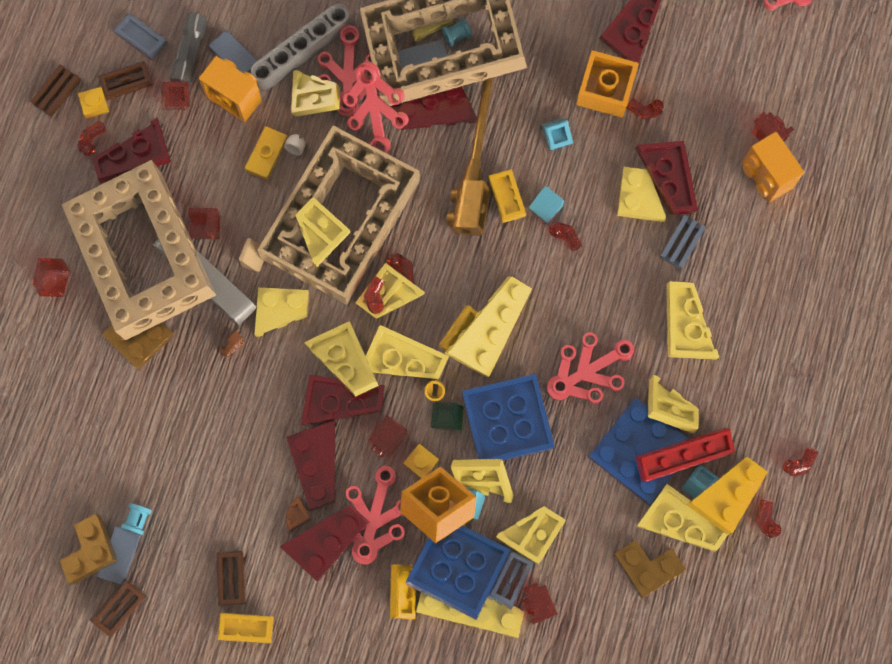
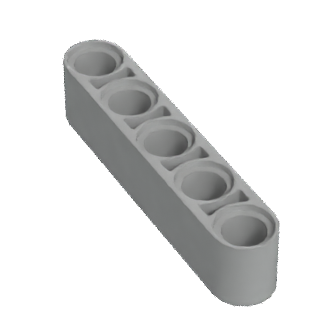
(305, 36)
(227, 296)

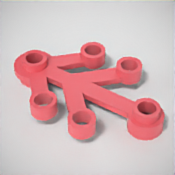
(348, 75)
(374, 104)
(587, 372)
(375, 518)

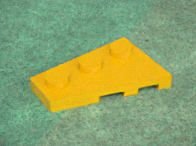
(730, 495)

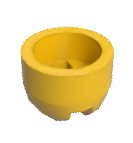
(429, 390)

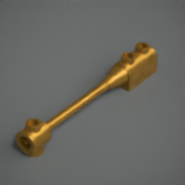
(472, 194)

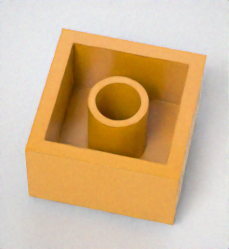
(607, 84)
(230, 88)
(772, 167)
(438, 504)

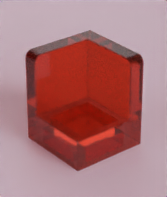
(204, 223)
(51, 277)

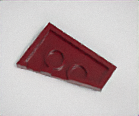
(631, 28)
(437, 109)
(133, 152)
(671, 174)
(330, 400)
(315, 463)
(325, 542)

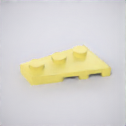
(686, 325)
(402, 356)
(344, 357)
(675, 519)

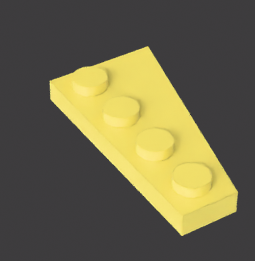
(487, 334)
(491, 617)

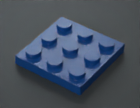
(508, 419)
(629, 437)
(459, 570)

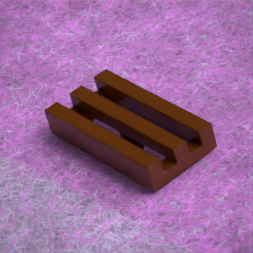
(146, 82)
(48, 85)
(241, 578)
(110, 601)

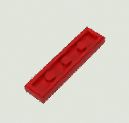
(685, 454)

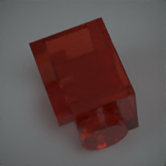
(768, 124)
(538, 603)

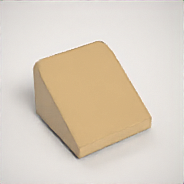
(250, 257)

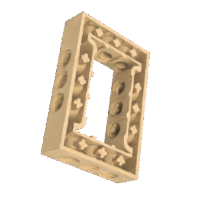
(442, 74)
(335, 153)
(169, 298)

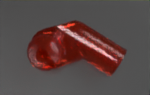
(646, 111)
(87, 136)
(567, 233)
(401, 265)
(373, 297)
(801, 466)
(765, 522)

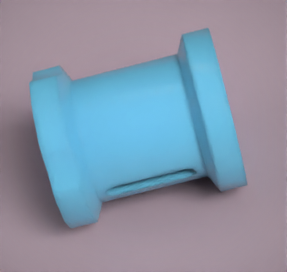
(456, 32)
(136, 519)

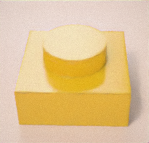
(93, 102)
(421, 461)

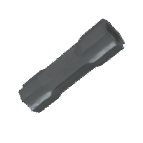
(193, 32)

